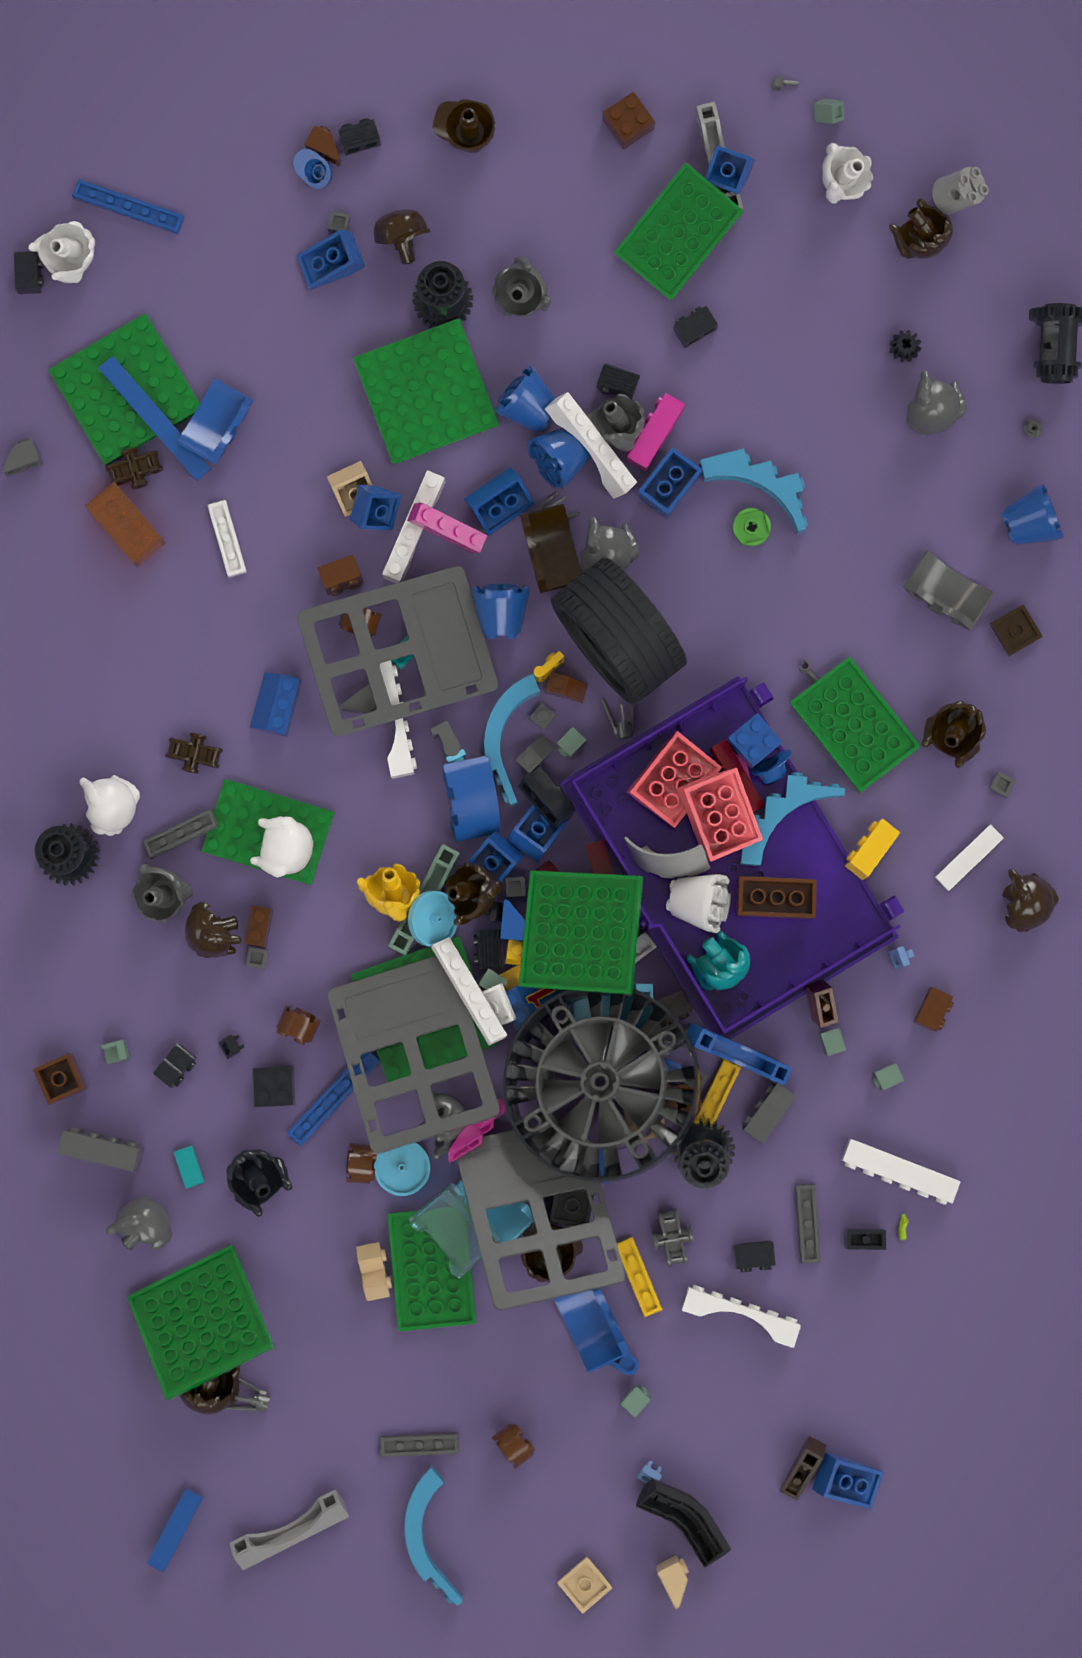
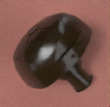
(465, 124)
(399, 229)

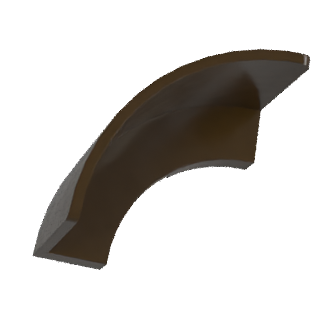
(551, 547)

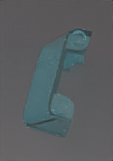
(451, 1227)

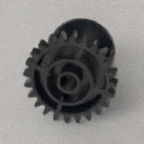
(442, 294)
(1058, 342)
(66, 853)
(705, 1154)

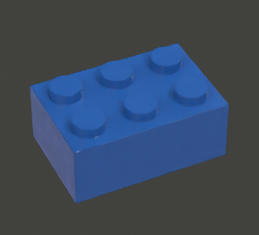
(669, 483)

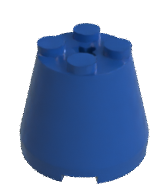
(526, 401)
(558, 456)
(1032, 518)
(501, 609)

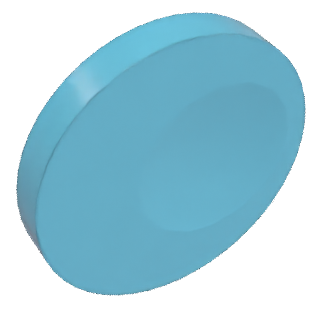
(431, 918)
(403, 1169)

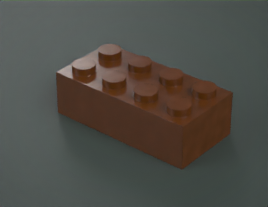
(776, 898)

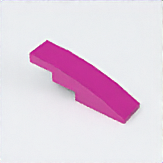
(472, 1136)

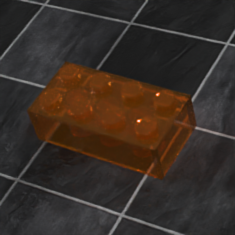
(125, 524)

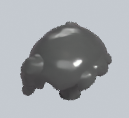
(521, 289)
(935, 406)
(619, 421)
(611, 543)
(160, 893)
(446, 1107)
(142, 1222)

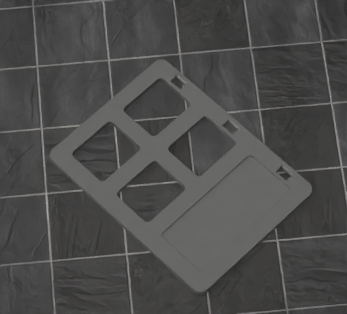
(441, 636)
(398, 1010)
(508, 1173)

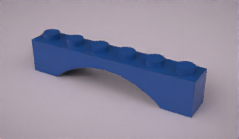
(738, 1054)

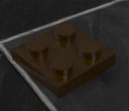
(1016, 630)

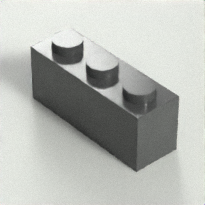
(768, 1112)

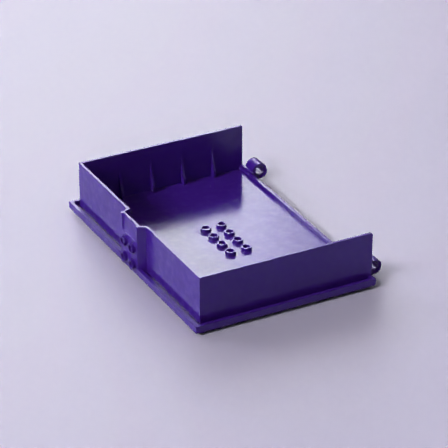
(801, 846)

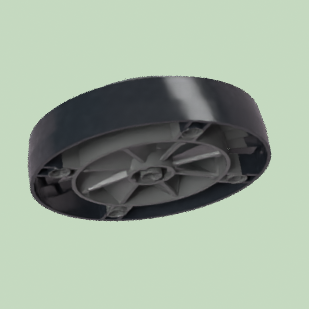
(592, 1038)

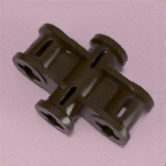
(141, 466)
(194, 753)

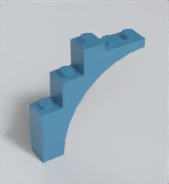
(784, 490)
(776, 808)

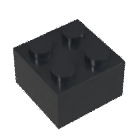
(274, 1086)
(571, 1208)

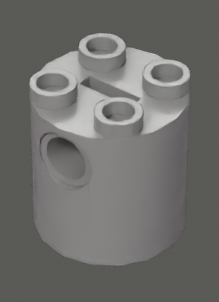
(959, 190)

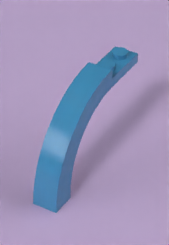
(506, 705)
(423, 1491)

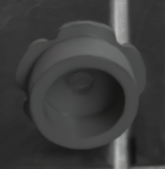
(1028, 428)

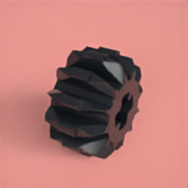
(902, 339)

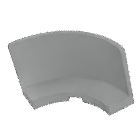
(669, 865)

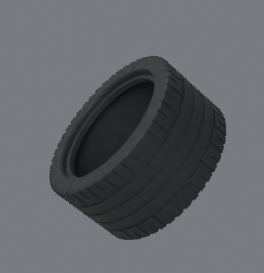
(619, 630)

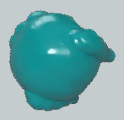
(722, 965)

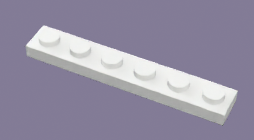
(469, 991)

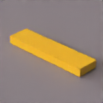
(718, 1091)
(638, 1277)

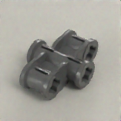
(673, 1245)

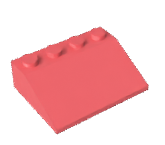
(670, 768)
(720, 813)

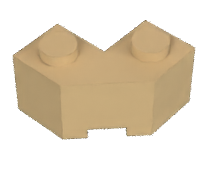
(373, 1271)

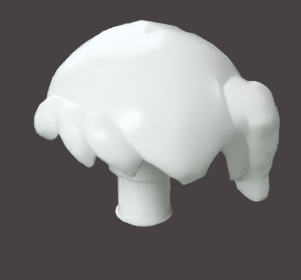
(845, 173)
(66, 251)
(110, 804)
(284, 847)

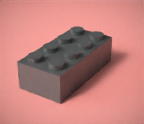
(101, 1150)

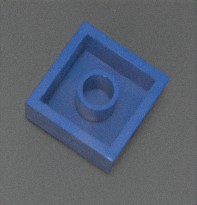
(754, 741)

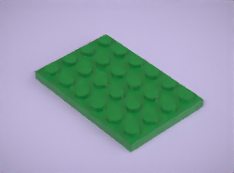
(678, 231)
(854, 724)
(241, 836)
(423, 1285)

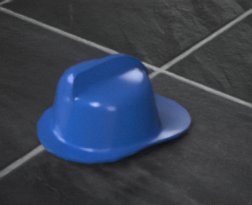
(312, 168)
(772, 768)

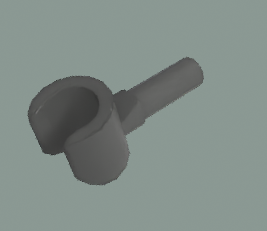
(779, 81)
(808, 671)

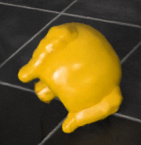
(391, 890)

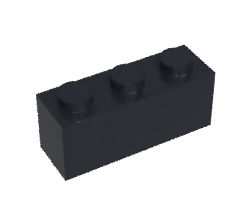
(547, 797)

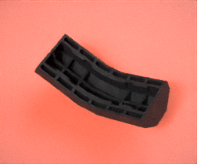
(688, 1516)

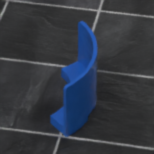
(215, 421)
(473, 798)
(592, 1328)

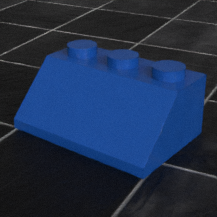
(499, 501)
(276, 703)

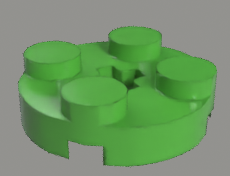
(757, 518)

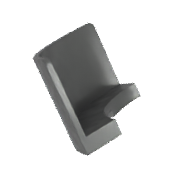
(947, 591)

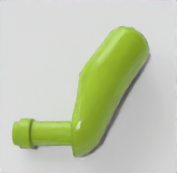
(902, 1227)

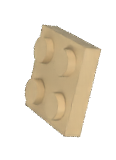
(584, 1584)

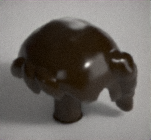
(924, 233)
(956, 731)
(471, 892)
(1030, 900)
(210, 934)
(535, 1261)
(214, 1394)

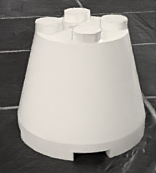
(700, 900)

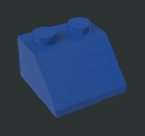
(729, 169)
(375, 508)
(512, 923)

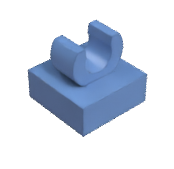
(900, 957)
(647, 1473)

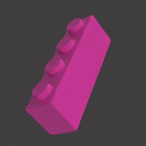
(655, 432)
(446, 528)

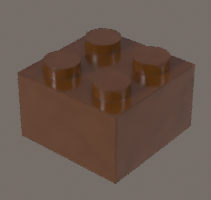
(628, 120)
(340, 575)
(60, 1078)

